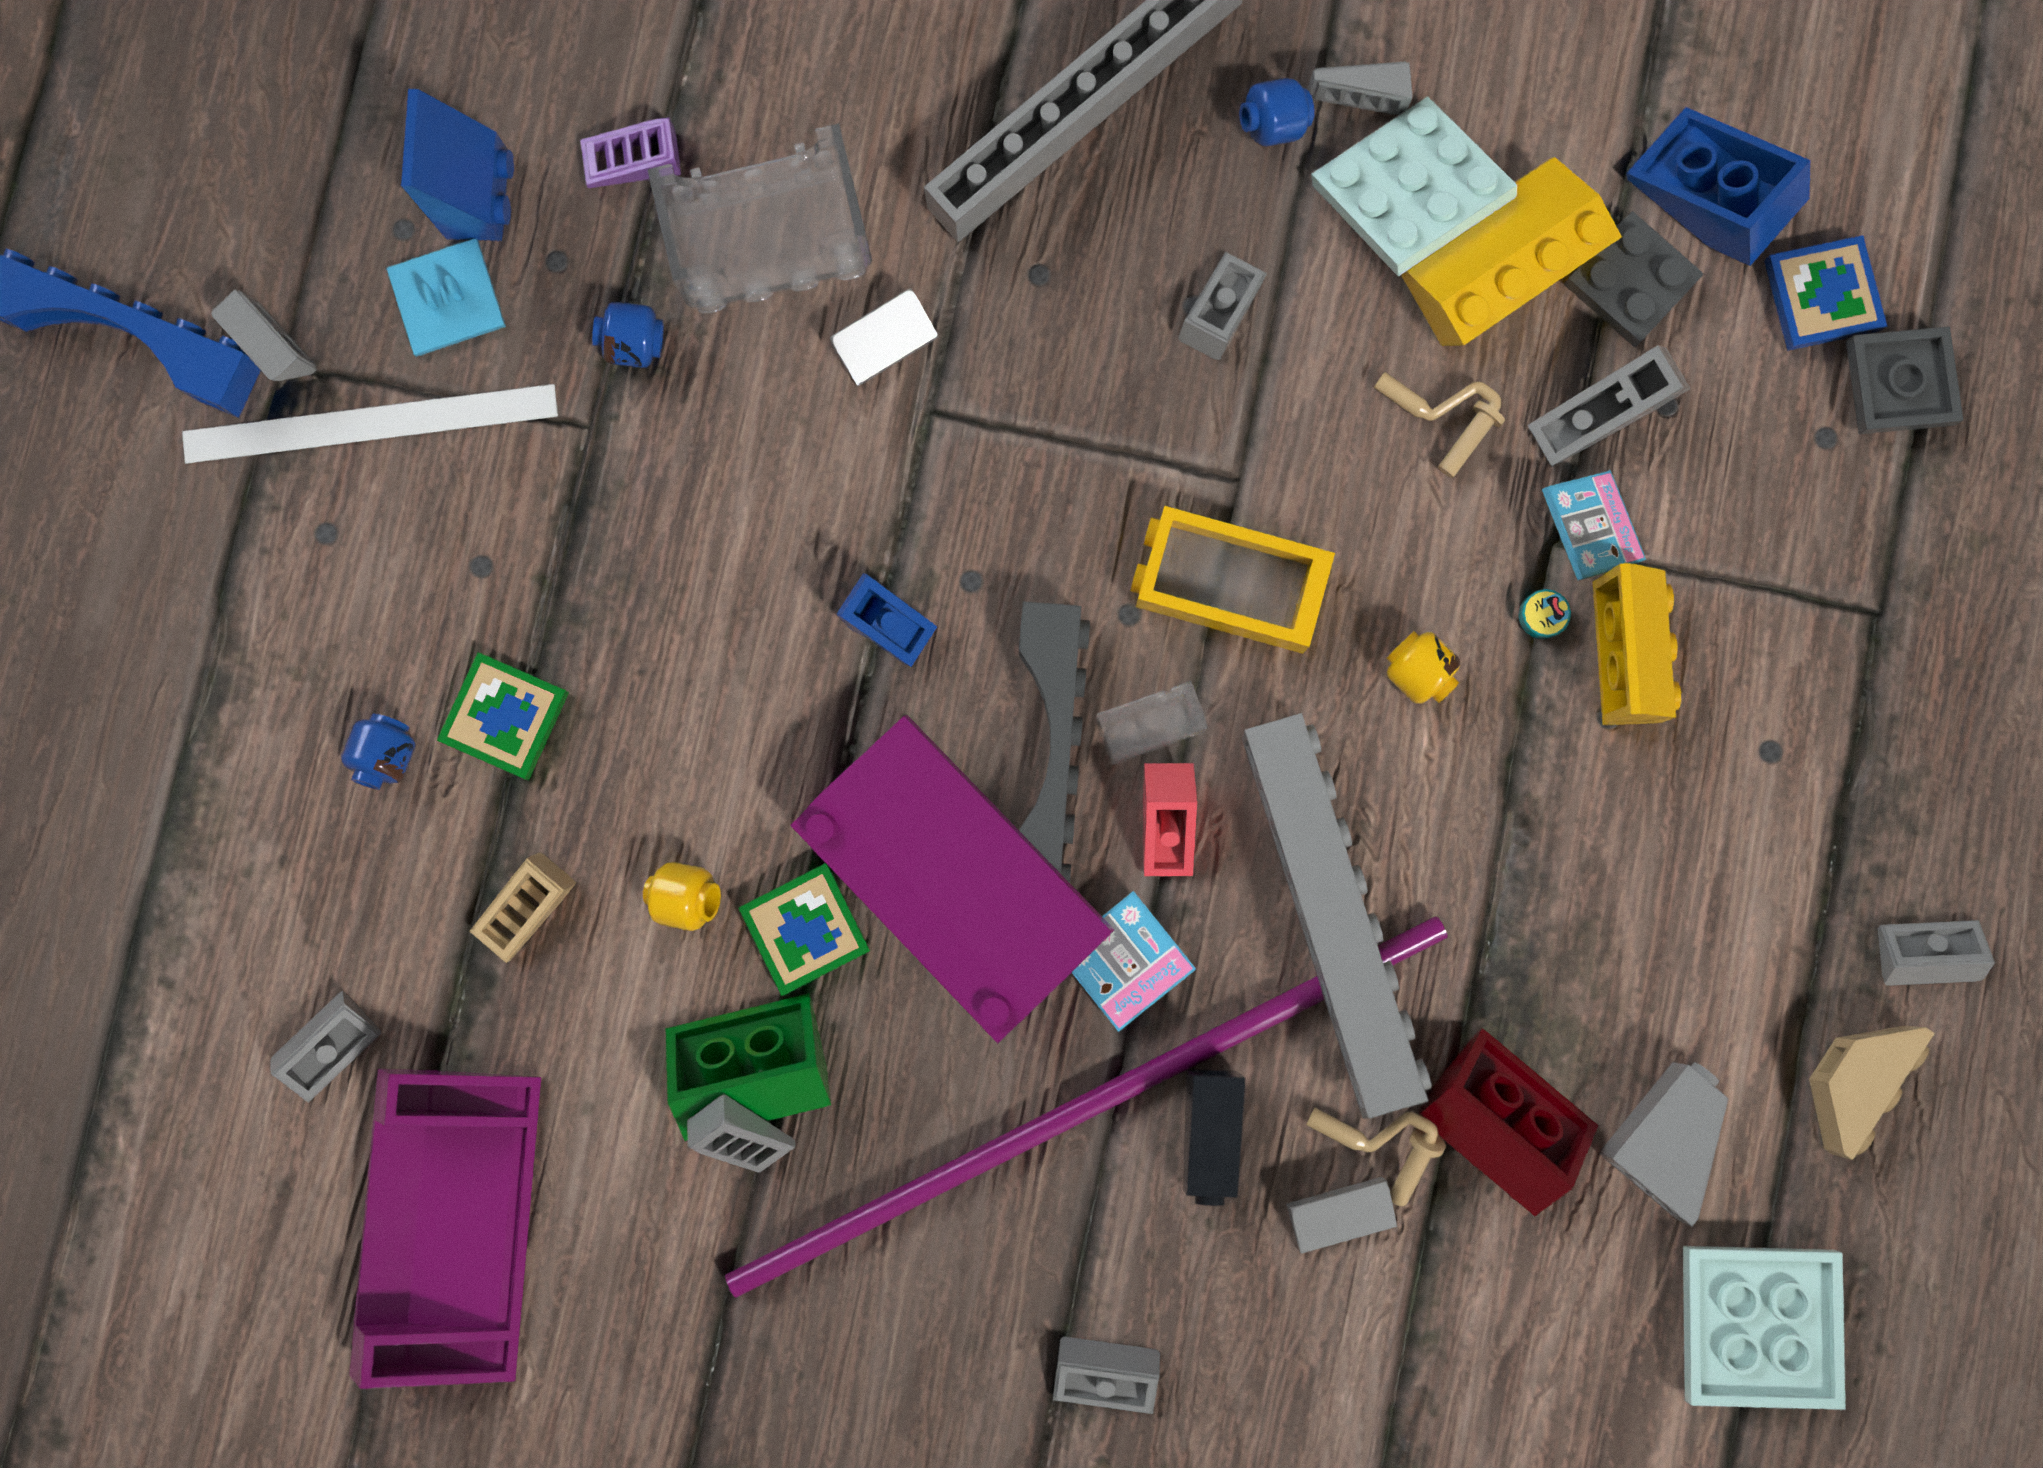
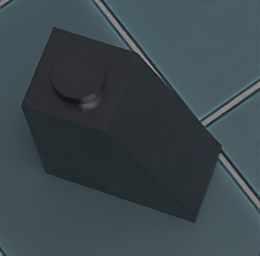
(1213, 1135)

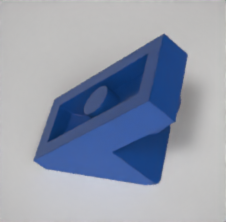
(886, 620)

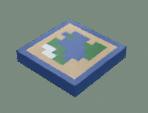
(1825, 293)

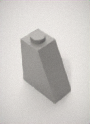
(1672, 1140)

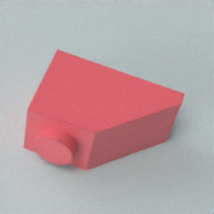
(1169, 819)

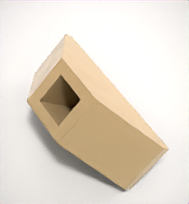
(1861, 1082)

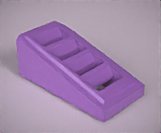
(639, 134)

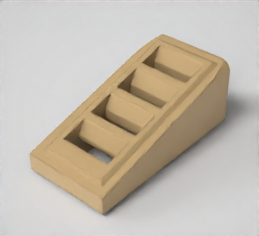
(549, 876)

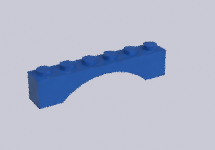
(199, 367)

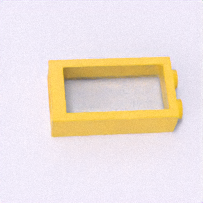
(1232, 579)

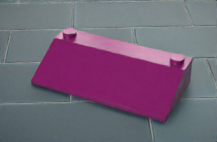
(952, 878)
(445, 1228)

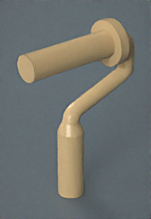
(1486, 416)
(1424, 1140)

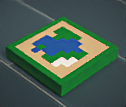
(503, 716)
(804, 929)

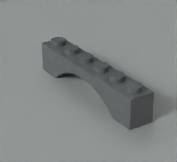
(1050, 652)

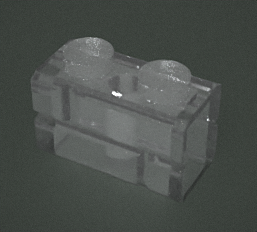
(1151, 723)

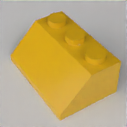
(1635, 646)

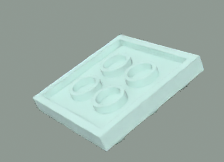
(1414, 185)
(1763, 1327)

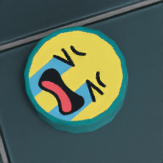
(1544, 614)

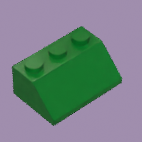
(756, 1056)

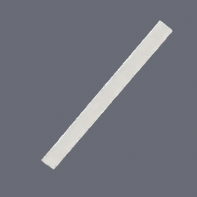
(369, 423)

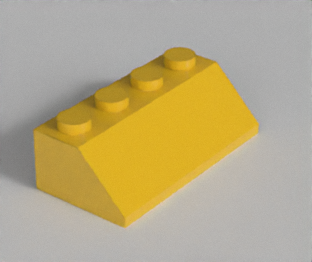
(1511, 254)

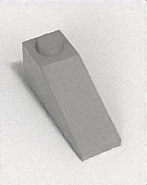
(1609, 405)

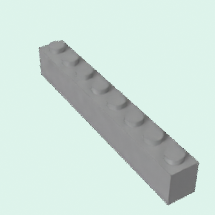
(1068, 109)
(1334, 918)

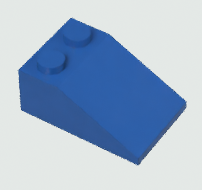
(455, 170)
(1723, 183)

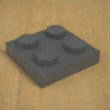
(1634, 280)
(1904, 380)

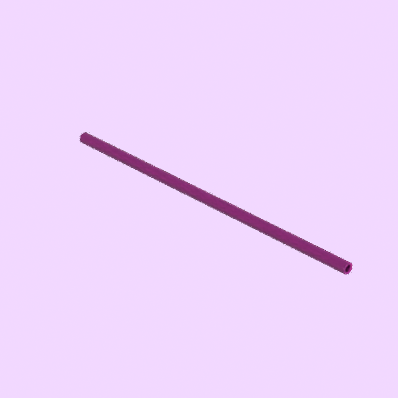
(1059, 1119)

